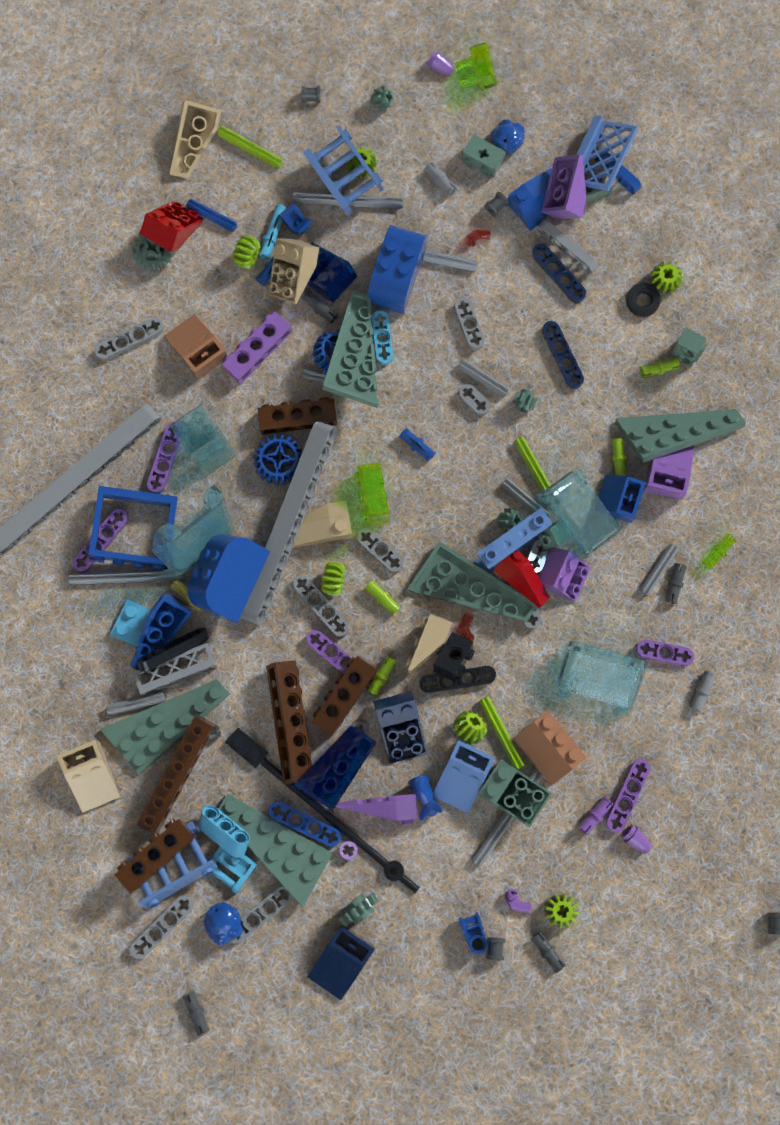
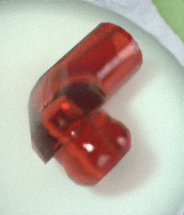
(475, 235)
(463, 628)

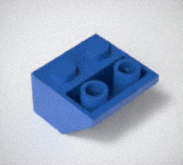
(621, 496)

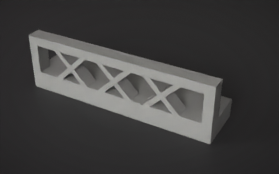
(179, 676)

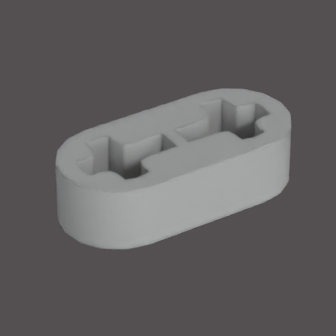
(477, 397)
(540, 558)

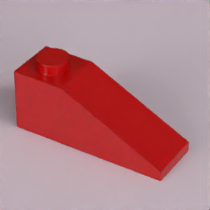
(521, 575)

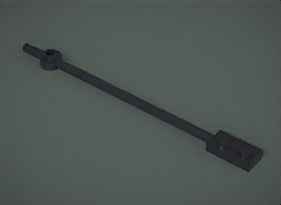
(255, 755)

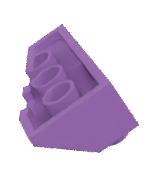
(396, 808)

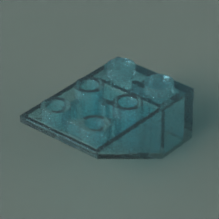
(203, 440)

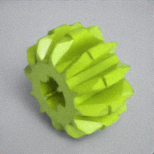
(368, 157)
(246, 252)
(660, 273)
(333, 578)
(470, 727)
(558, 917)

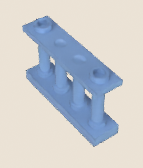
(336, 186)
(515, 539)
(205, 869)

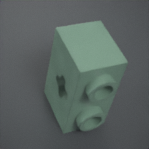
(492, 157)

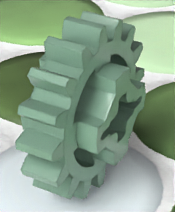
(150, 258)
(358, 909)

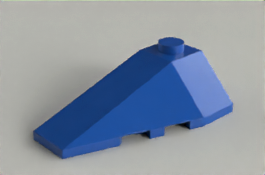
(161, 625)

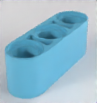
(223, 831)

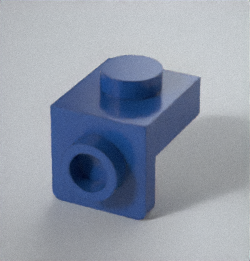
(295, 219)

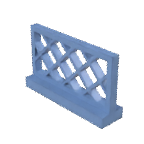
(593, 139)

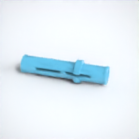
(266, 251)

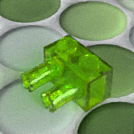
(483, 66)

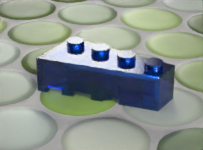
(336, 768)

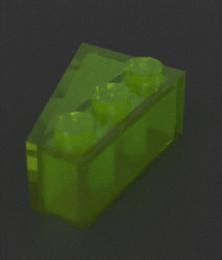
(372, 494)

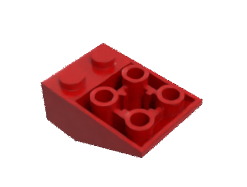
(170, 225)

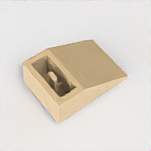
(292, 269)
(433, 638)
(89, 775)

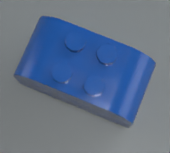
(396, 269)
(226, 575)

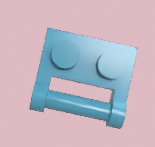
(241, 866)

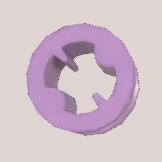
(346, 856)

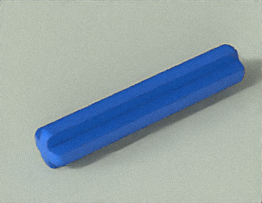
(212, 215)

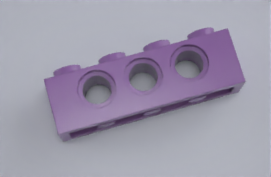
(242, 371)

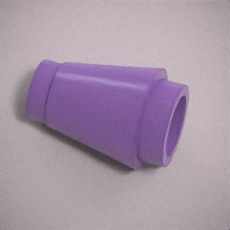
(440, 64)
(636, 839)

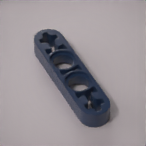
(560, 272)
(566, 353)

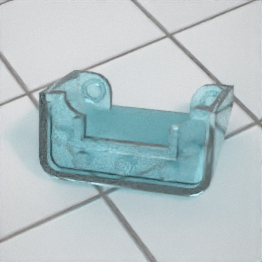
(580, 512)
(182, 549)
(600, 675)

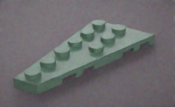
(353, 358)
(668, 433)
(460, 581)
(153, 731)
(286, 854)

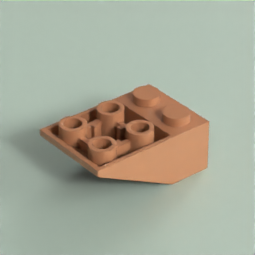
(196, 346)

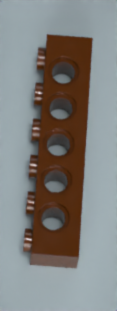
(282, 713)
(176, 774)

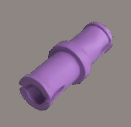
(595, 815)

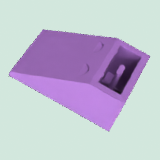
(670, 474)

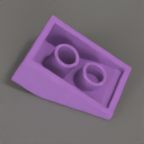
(566, 189)

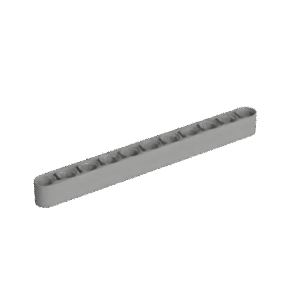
(76, 476)
(290, 520)

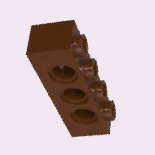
(287, 409)
(331, 723)
(132, 880)

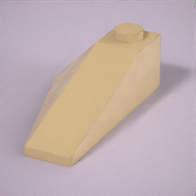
(194, 131)
(324, 525)

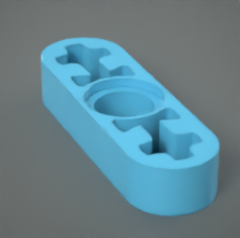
(375, 324)

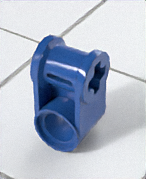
(473, 931)

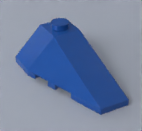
(529, 199)

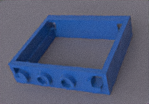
(131, 496)

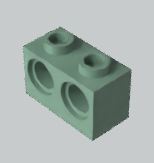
(689, 347)

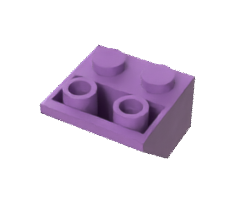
(564, 573)

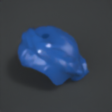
(512, 132)
(222, 923)

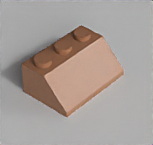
(549, 748)

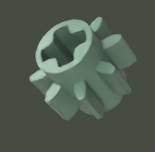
(382, 98)
(524, 401)
(508, 519)

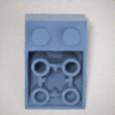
(463, 776)

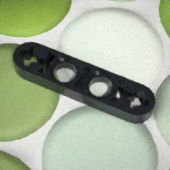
(172, 649)
(458, 684)

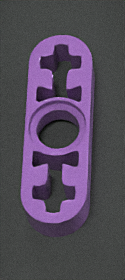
(678, 660)

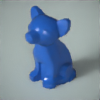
(423, 791)

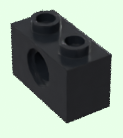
(455, 646)

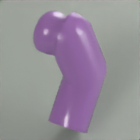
(514, 902)

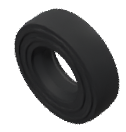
(645, 288)

